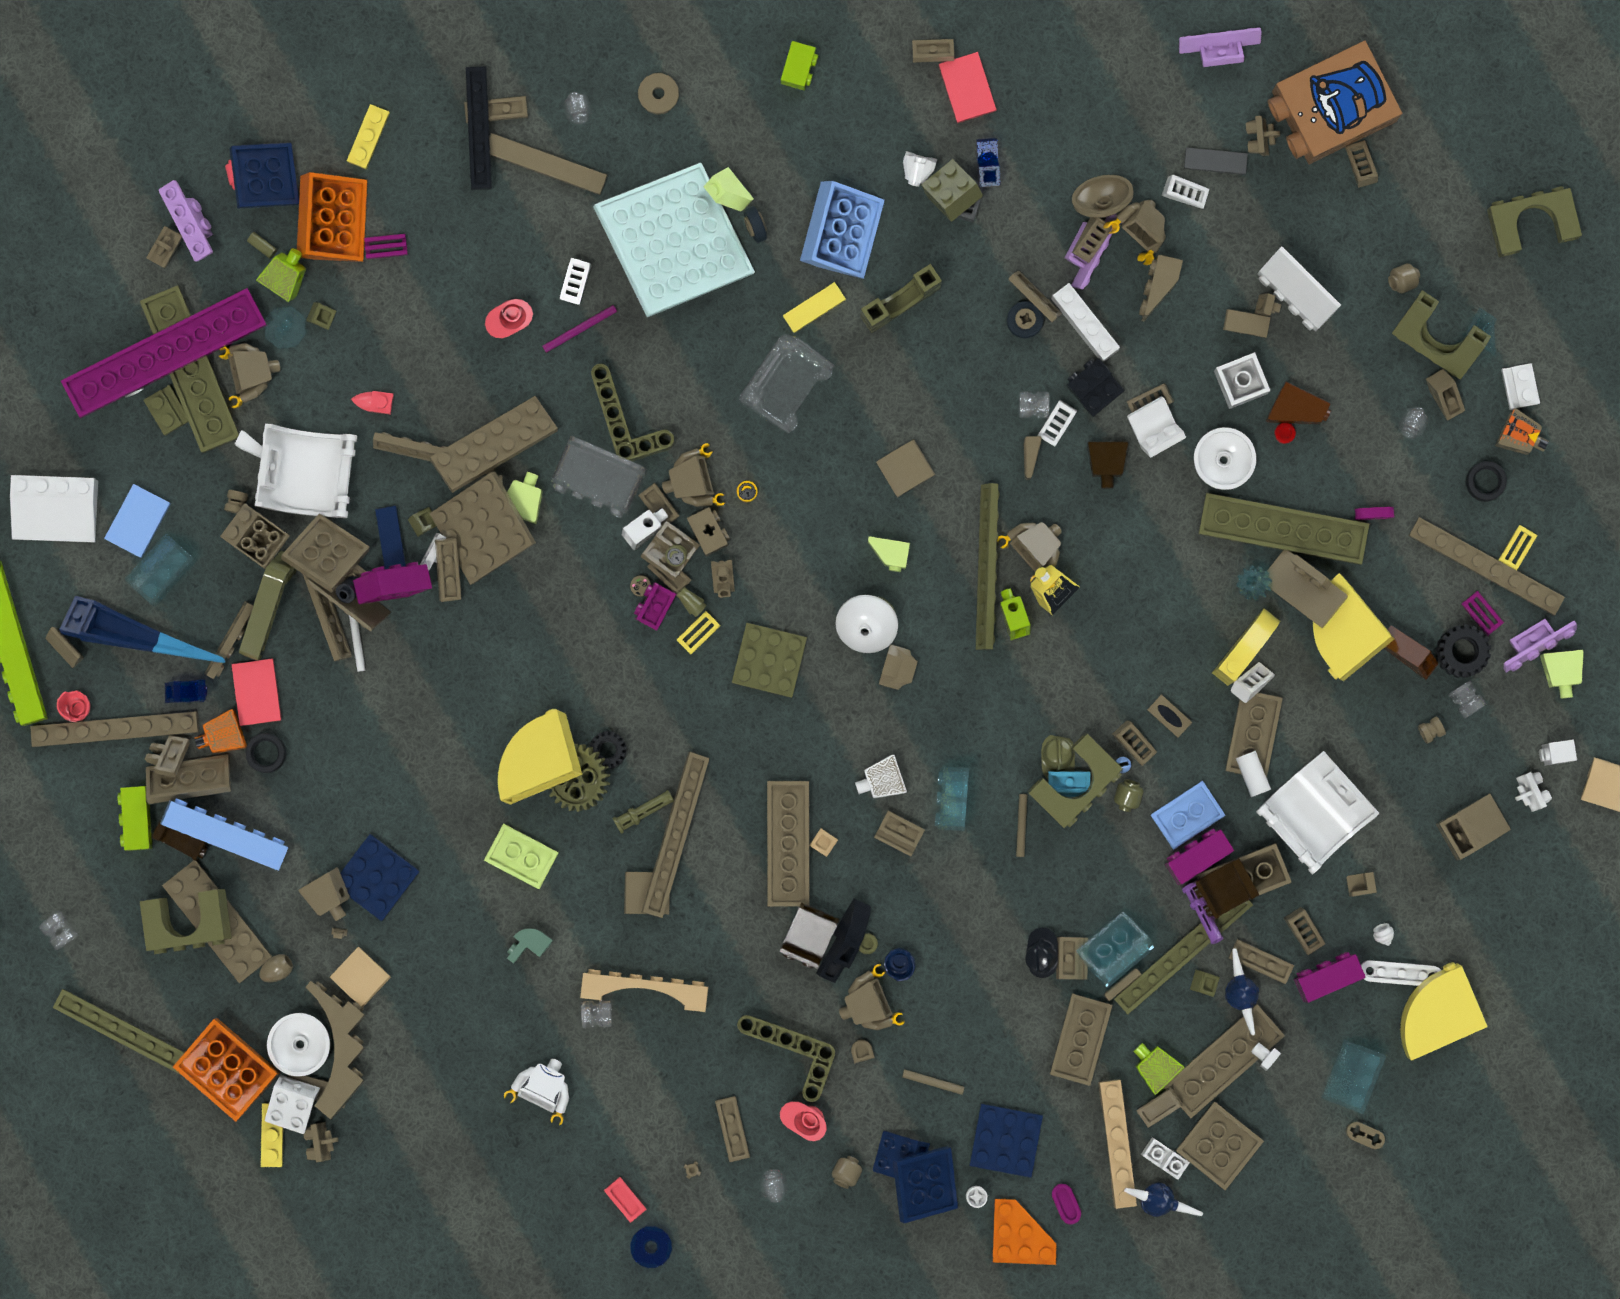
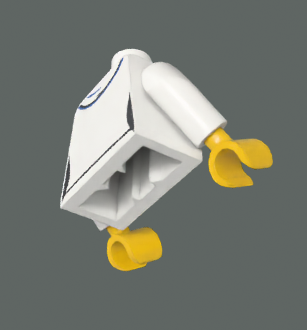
(542, 1087)

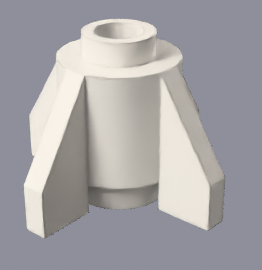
(917, 168)

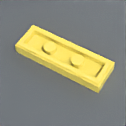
(814, 307)

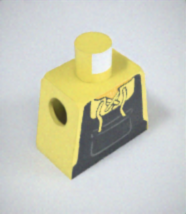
(1052, 588)

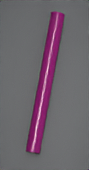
(579, 328)

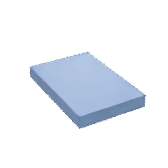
(137, 521)
(1187, 815)

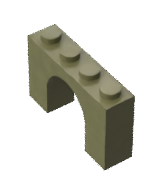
(1556, 204)
(919, 288)
(1453, 358)
(1103, 771)
(213, 925)

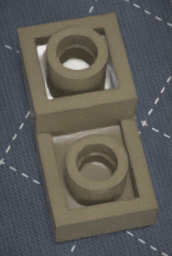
(1246, 323)

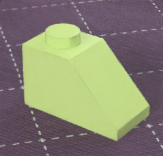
(728, 190)
(890, 552)

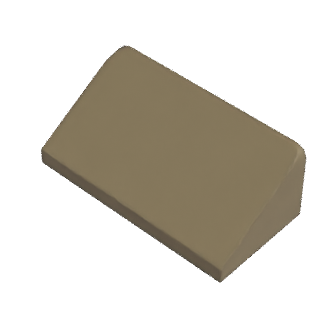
(64, 647)

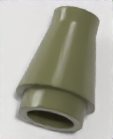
(692, 602)

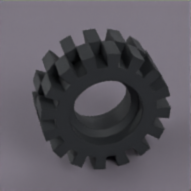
(619, 743)

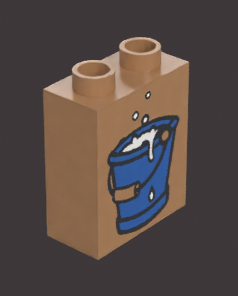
(1334, 103)

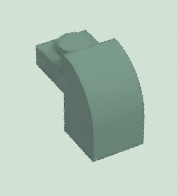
(531, 939)

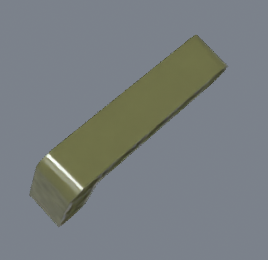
(619, 422)
(265, 607)
(795, 1046)

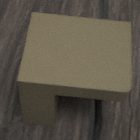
(1361, 884)

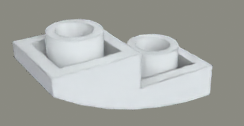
(1165, 1158)

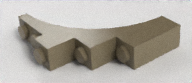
(343, 1021)

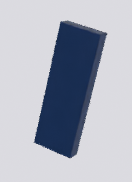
(390, 536)

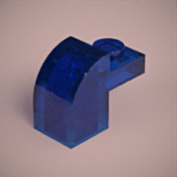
(987, 162)
(185, 691)

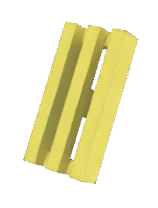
(1509, 562)
(704, 638)

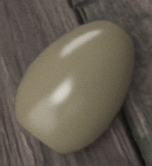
(276, 968)

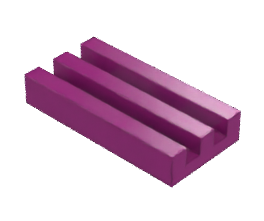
(385, 246)
(1470, 600)

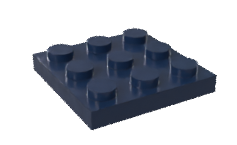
(264, 175)
(377, 877)
(1006, 1140)
(925, 1184)

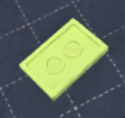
(521, 856)

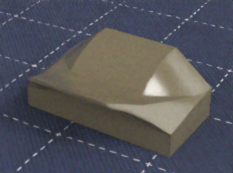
(898, 668)

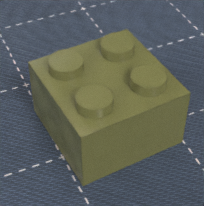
(951, 190)

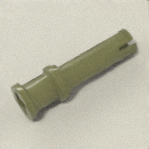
(634, 816)

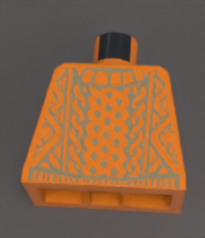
(222, 734)

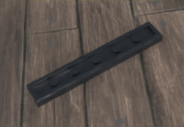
(478, 128)

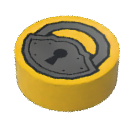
(747, 491)

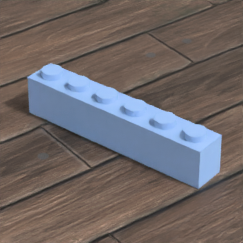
(224, 835)

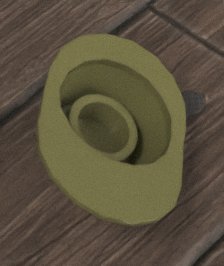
(1057, 755)

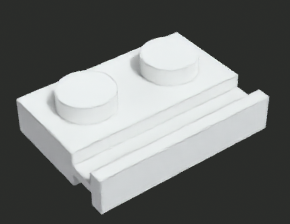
(1520, 386)

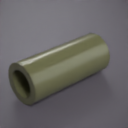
(262, 245)

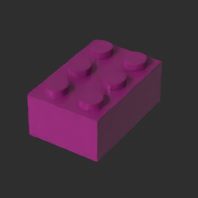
(392, 583)
(1198, 856)
(1329, 977)

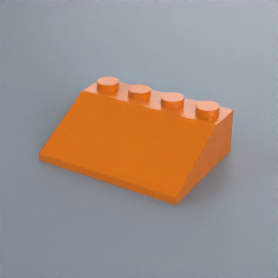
(331, 217)
(226, 1069)

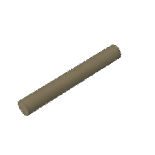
(1021, 832)
(933, 1082)

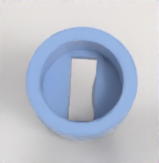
(1125, 768)

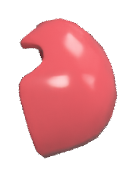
(66, 709)

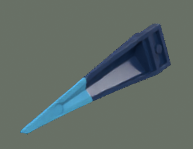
(102, 625)

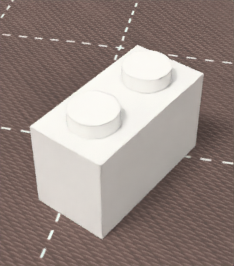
(1558, 752)

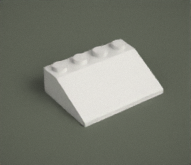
(1298, 289)
(53, 508)

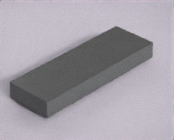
(1215, 161)

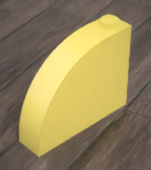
(1351, 634)
(1246, 647)
(538, 758)
(1440, 1012)

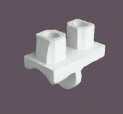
(1530, 792)

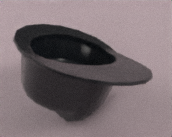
(1042, 952)

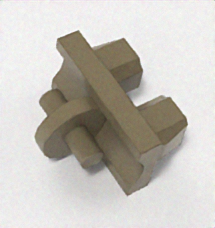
(1261, 145)
(164, 247)
(723, 578)
(322, 1142)

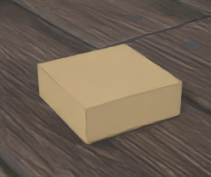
(823, 842)

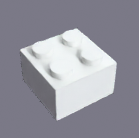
(1242, 380)

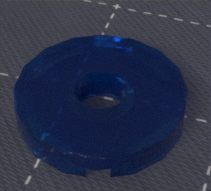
(647, 1259)

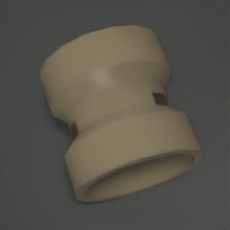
(233, 506)
(1431, 730)

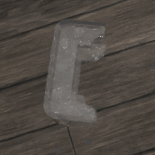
(598, 477)

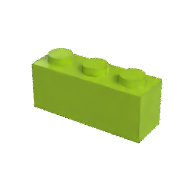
(135, 819)

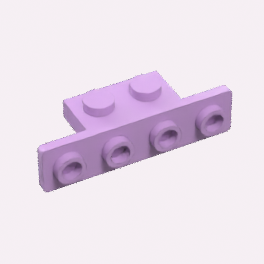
(1220, 47)
(188, 219)
(1086, 269)
(1535, 640)

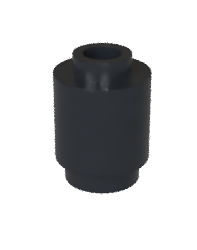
(346, 590)

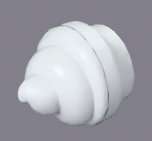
(1383, 933)

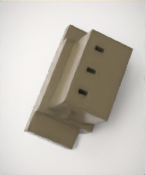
(339, 933)

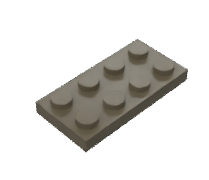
(1254, 730)
(193, 779)
(1080, 1039)

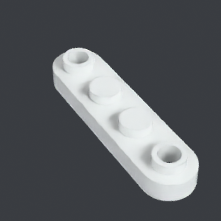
(1397, 972)

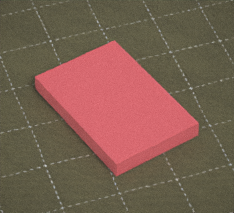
(967, 87)
(256, 692)

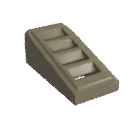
(1364, 180)
(1097, 242)
(1131, 403)
(1031, 450)
(1129, 747)
(1291, 918)

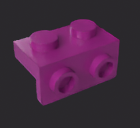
(654, 606)

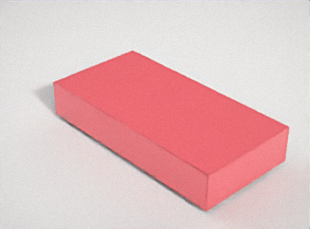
(625, 1199)

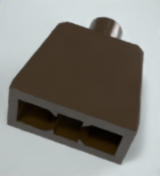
(1107, 461)

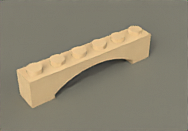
(597, 985)
(1117, 1142)

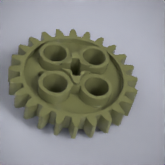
(589, 790)

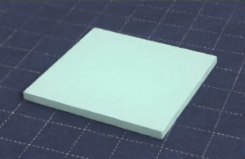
(673, 240)

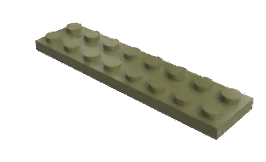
(196, 382)
(1283, 528)

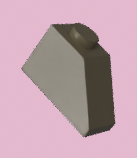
(1445, 394)

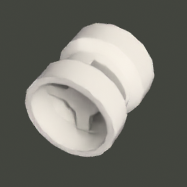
(976, 1196)

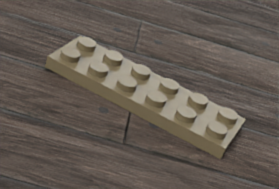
(493, 444)
(788, 842)
(240, 954)
(1223, 1062)

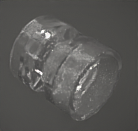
(1034, 404)
(1467, 699)
(53, 925)
(602, 1009)

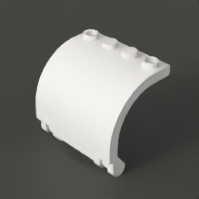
(305, 472)
(1317, 811)

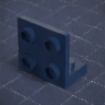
(893, 1148)

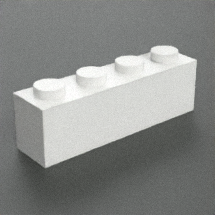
(1085, 323)

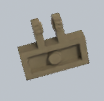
(171, 755)

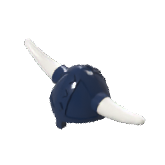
(1242, 992)
(1159, 1200)

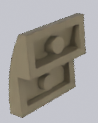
(905, 468)
(663, 540)
(635, 892)

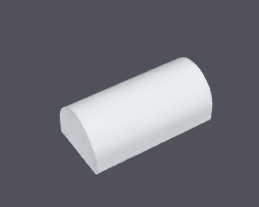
(1253, 773)

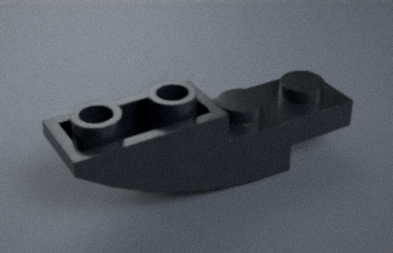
(848, 941)

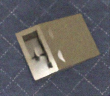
(1165, 275)
(254, 536)
(1473, 827)

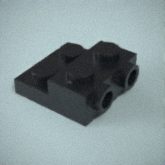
(1094, 386)

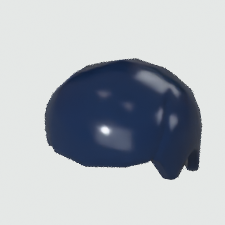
(902, 958)

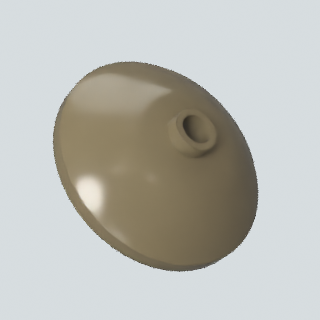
(1102, 196)

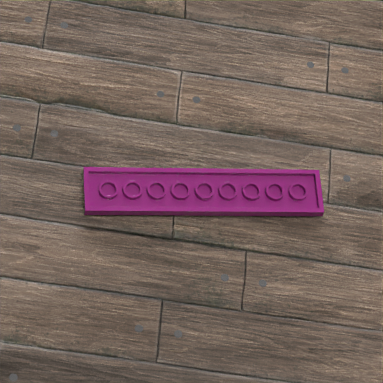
(163, 353)

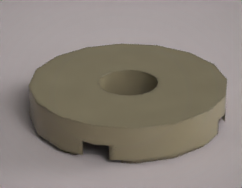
(663, 82)

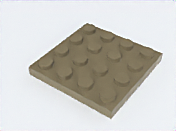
(485, 527)

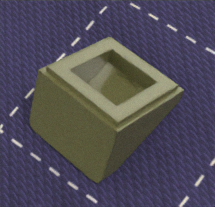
(321, 315)
(422, 522)
(1204, 983)

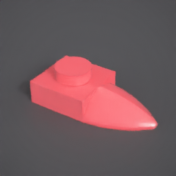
(374, 402)

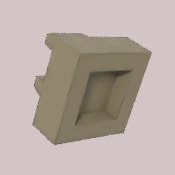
(1266, 305)

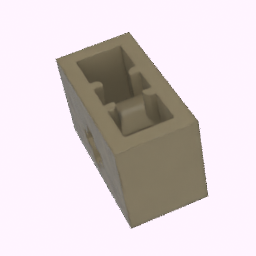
(708, 543)

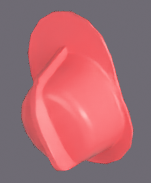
(508, 318)
(804, 1120)

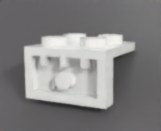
(1155, 427)
(291, 1104)

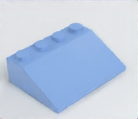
(842, 229)

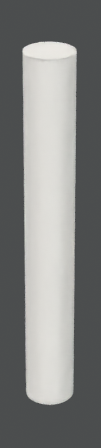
(357, 644)

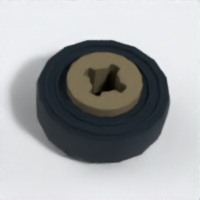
(755, 224)
(1022, 326)

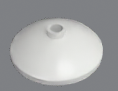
(1228, 444)
(867, 613)
(283, 1044)

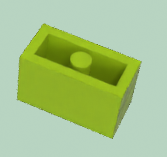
(798, 66)

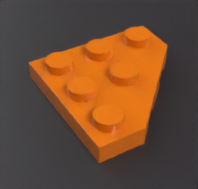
(1019, 1237)

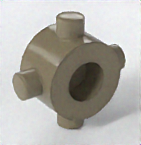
(692, 1170)

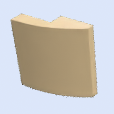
(1603, 784)
(360, 977)

